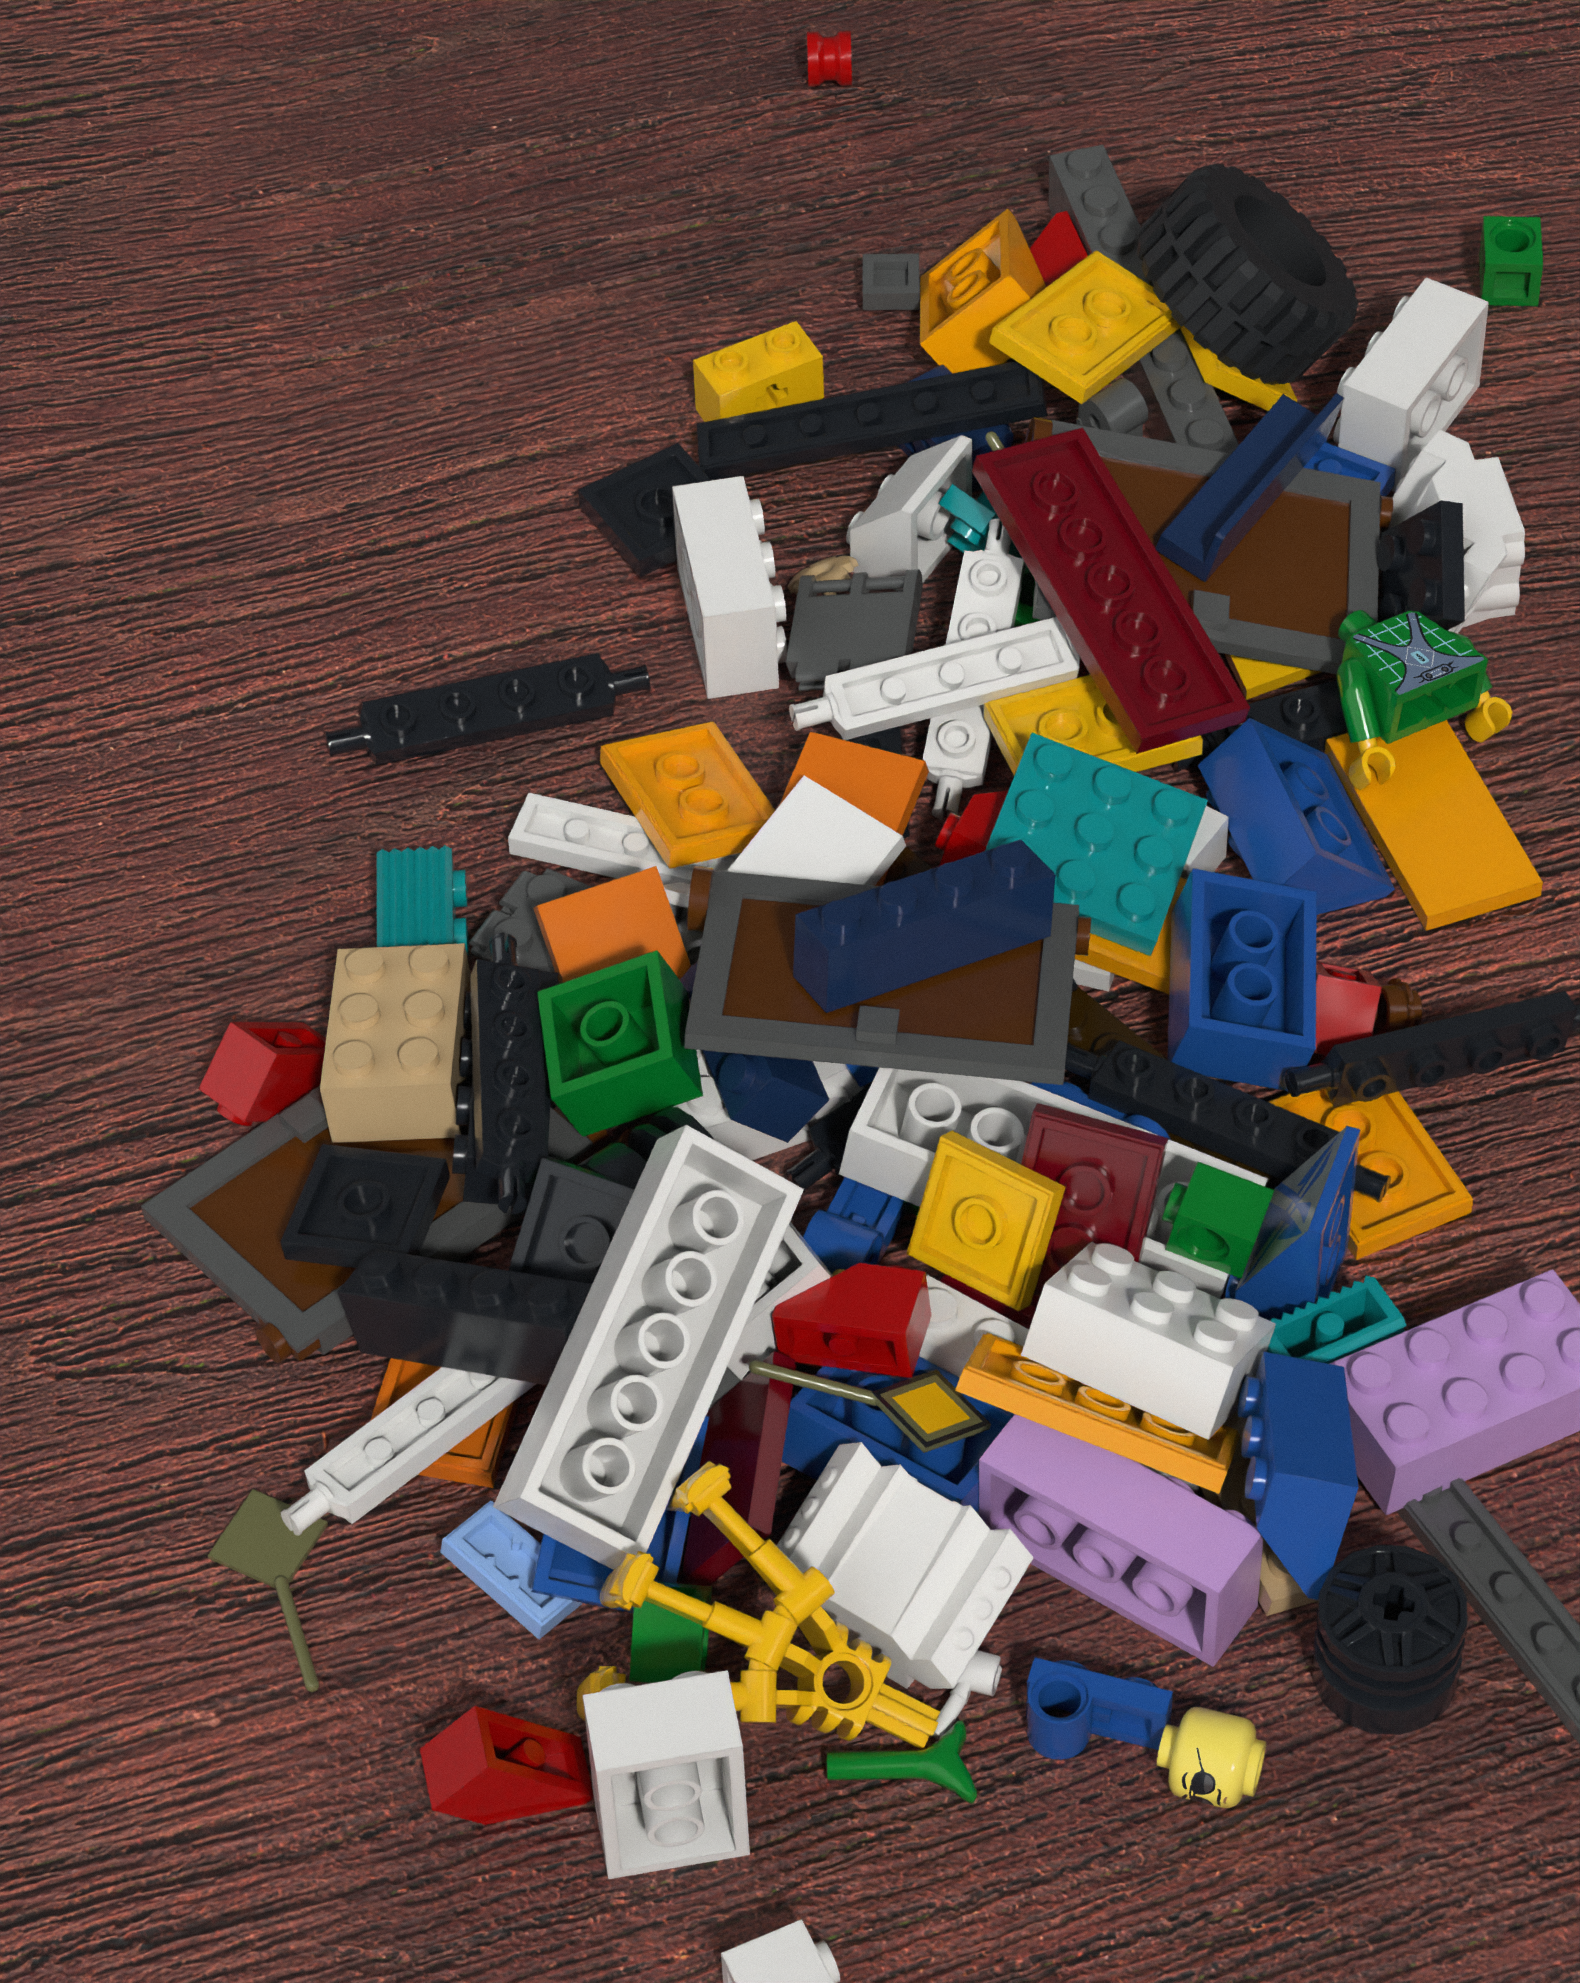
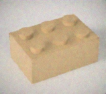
(395, 1043)

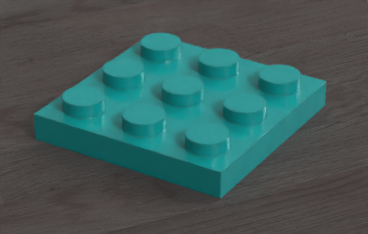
(1104, 834)

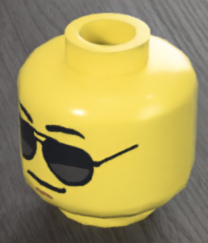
(1212, 1757)

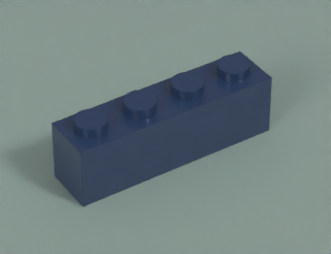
(923, 925)

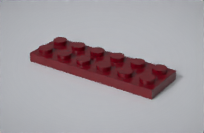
(1110, 590)

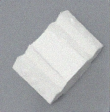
(1490, 521)
(904, 1565)

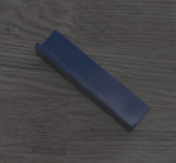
(1246, 485)

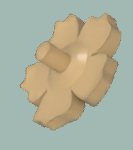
(827, 569)

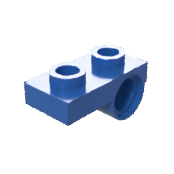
(855, 1226)
(1099, 1705)

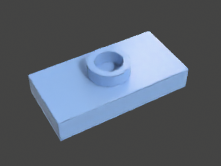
(503, 1564)

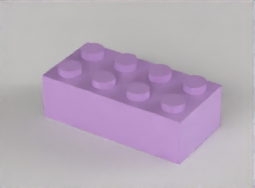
(1465, 1391)
(1124, 1535)

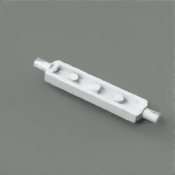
(983, 604)
(942, 680)
(400, 1444)

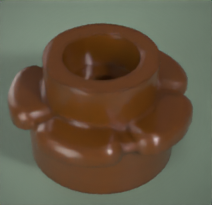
(1397, 1007)

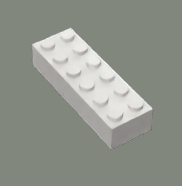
(909, 1110)
(649, 1348)

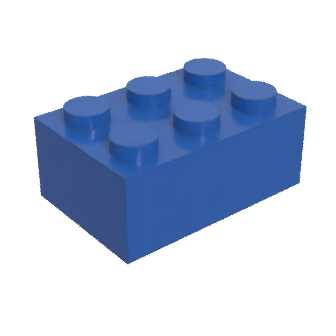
(1242, 979)

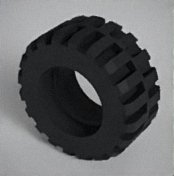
(1246, 274)

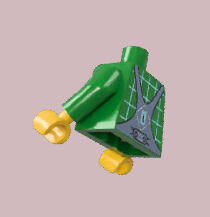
(1408, 678)

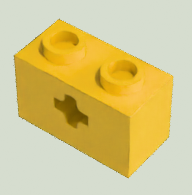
(759, 374)

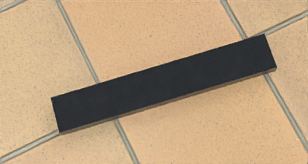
(870, 420)

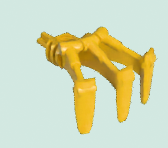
(769, 1639)

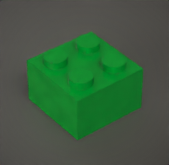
(618, 1044)

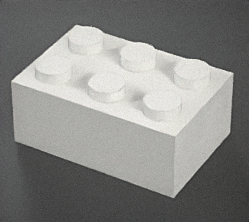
(1413, 376)
(728, 586)
(1147, 1338)
(667, 1773)

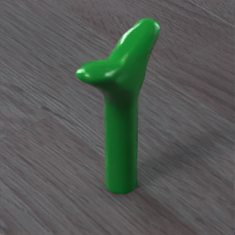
(936, 1763)

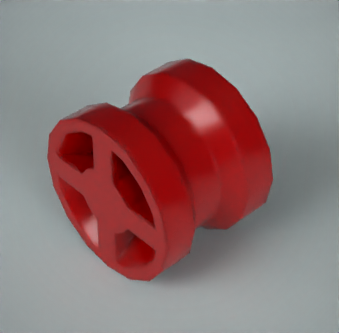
(829, 58)

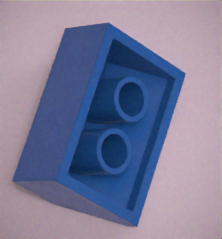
(1293, 817)
(824, 1421)
(1299, 1462)

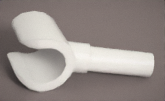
(980, 1677)

